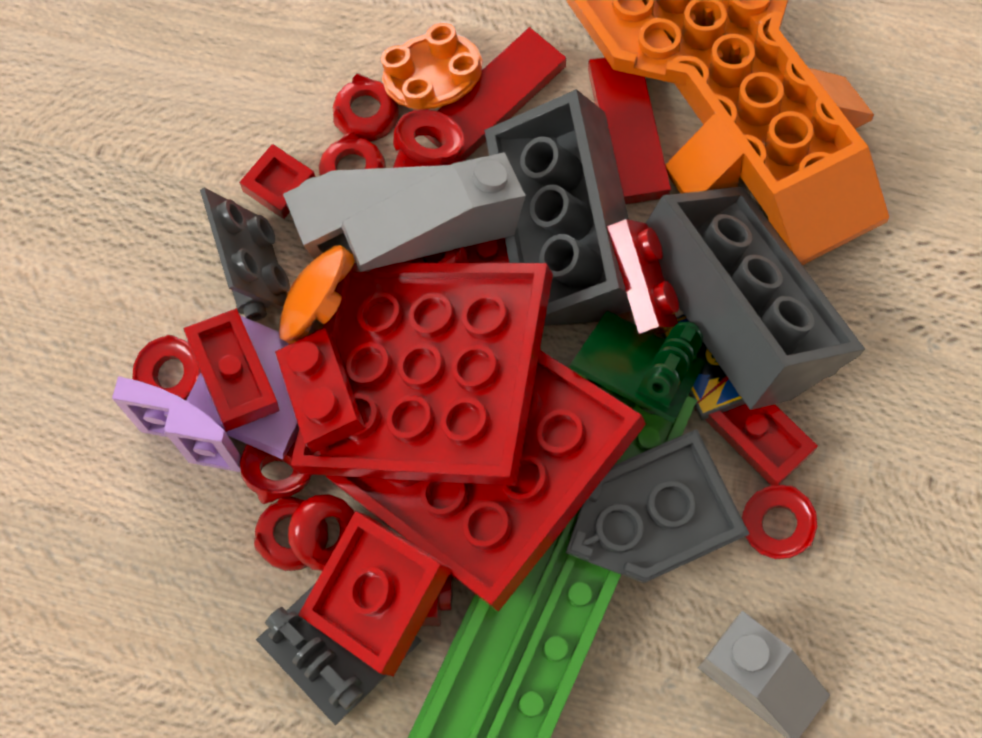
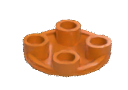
(431, 68)
(313, 293)

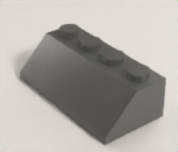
(571, 197)
(749, 296)

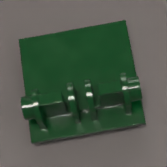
(642, 366)

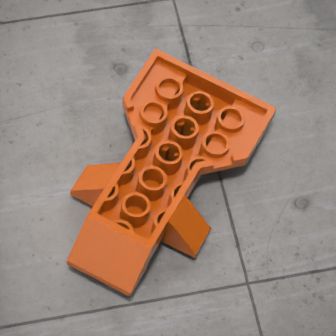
(759, 109)

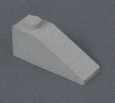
(327, 200)
(438, 214)

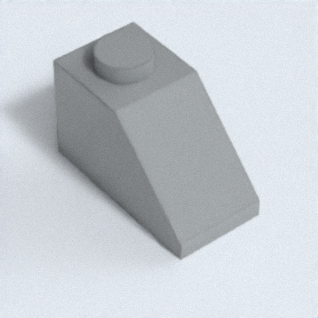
(765, 676)

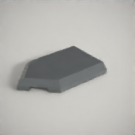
(657, 512)

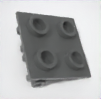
(246, 256)
(317, 663)

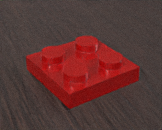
(375, 593)

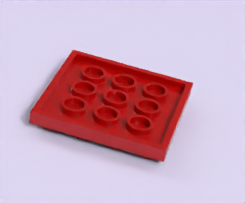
(437, 371)
(502, 531)

